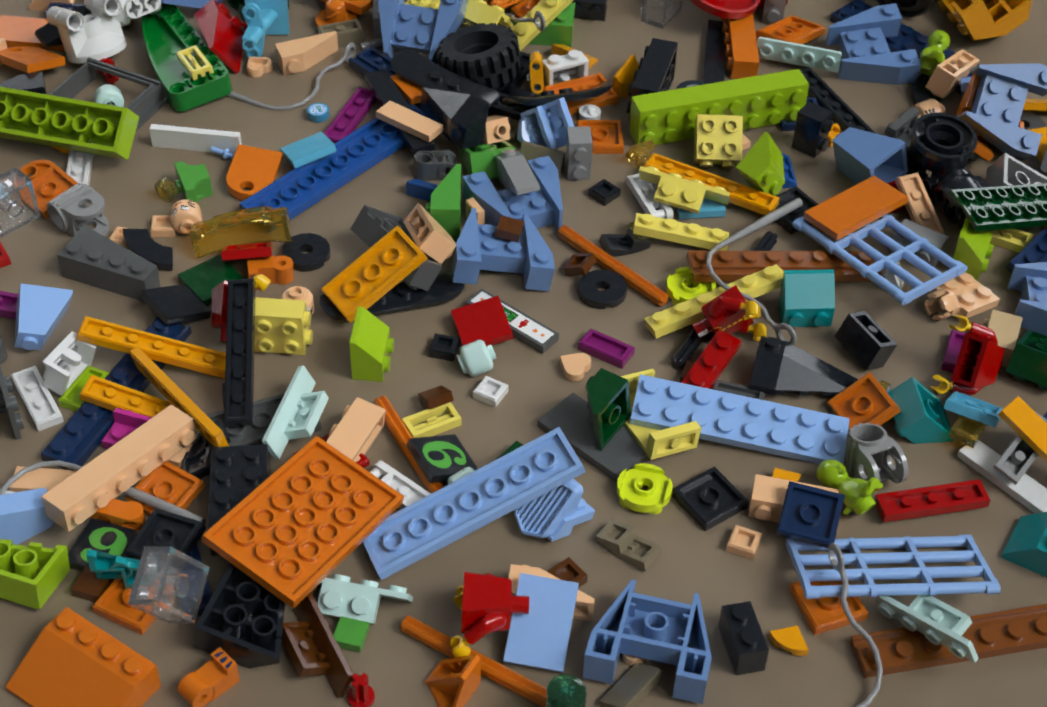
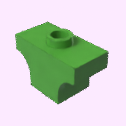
(193, 181)

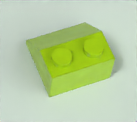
(763, 166)
(973, 249)
(370, 347)

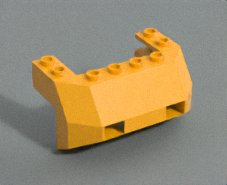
(986, 17)

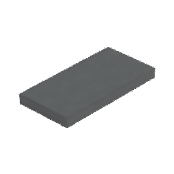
(262, 416)
(574, 421)

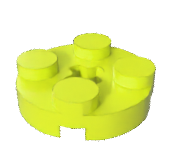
(678, 288)
(642, 501)

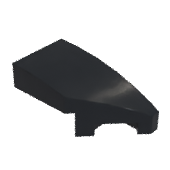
(623, 244)

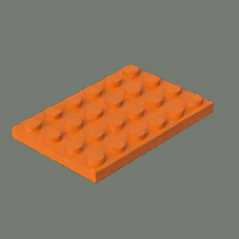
(303, 521)

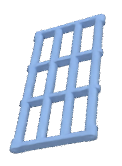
(938, 278)
(919, 571)

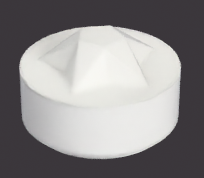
(589, 112)

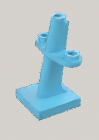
(263, 19)

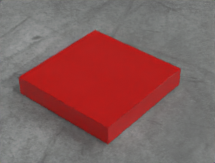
(246, 251)
(482, 321)

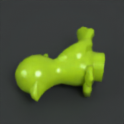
(933, 54)
(856, 490)

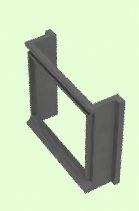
(145, 105)

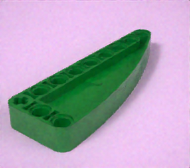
(164, 36)

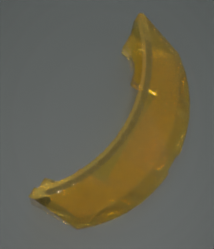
(241, 227)

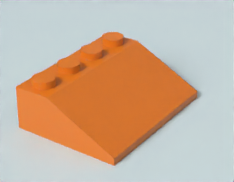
(82, 667)

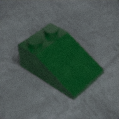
(1030, 359)

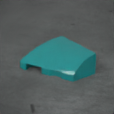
(113, 566)

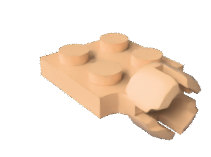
(960, 297)

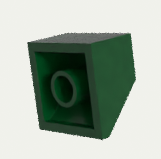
(607, 405)

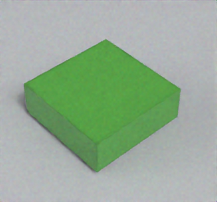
(351, 633)

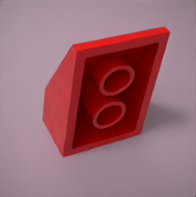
(222, 33)

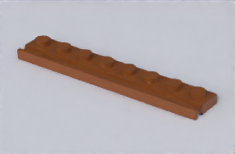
(736, 264)
(990, 633)

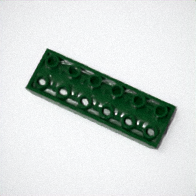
(1003, 206)

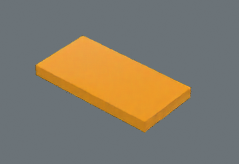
(374, 273)

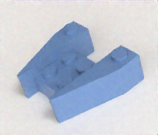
(418, 27)
(866, 50)
(1001, 103)
(541, 206)
(481, 250)
(1032, 282)
(653, 631)

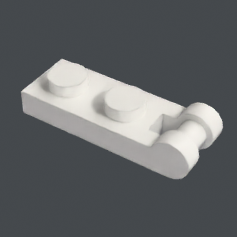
(644, 193)
(399, 482)

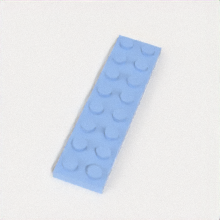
(741, 420)
(472, 502)

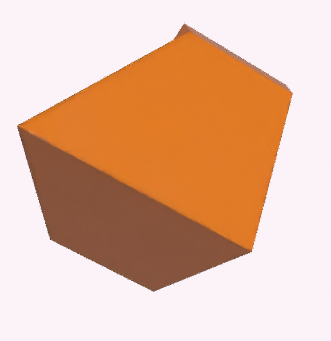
(455, 680)

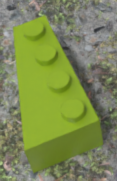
(31, 572)

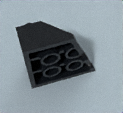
(242, 621)

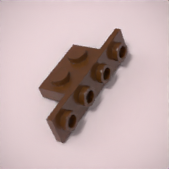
(315, 648)

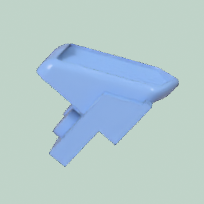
(546, 124)
(554, 512)

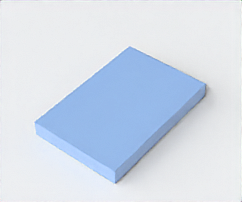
(542, 635)

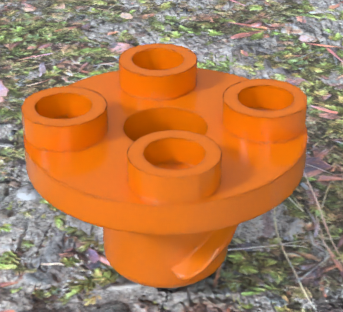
(334, 13)

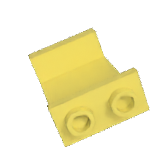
(660, 442)

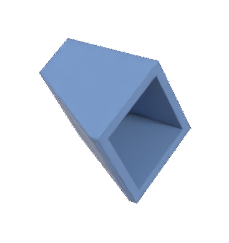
(869, 154)

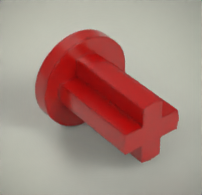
(108, 77)
(360, 692)

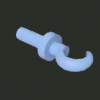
(225, 153)

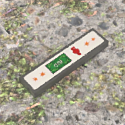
(522, 325)

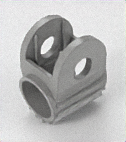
(71, 212)
(872, 448)

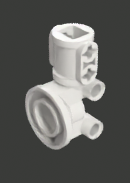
(98, 33)

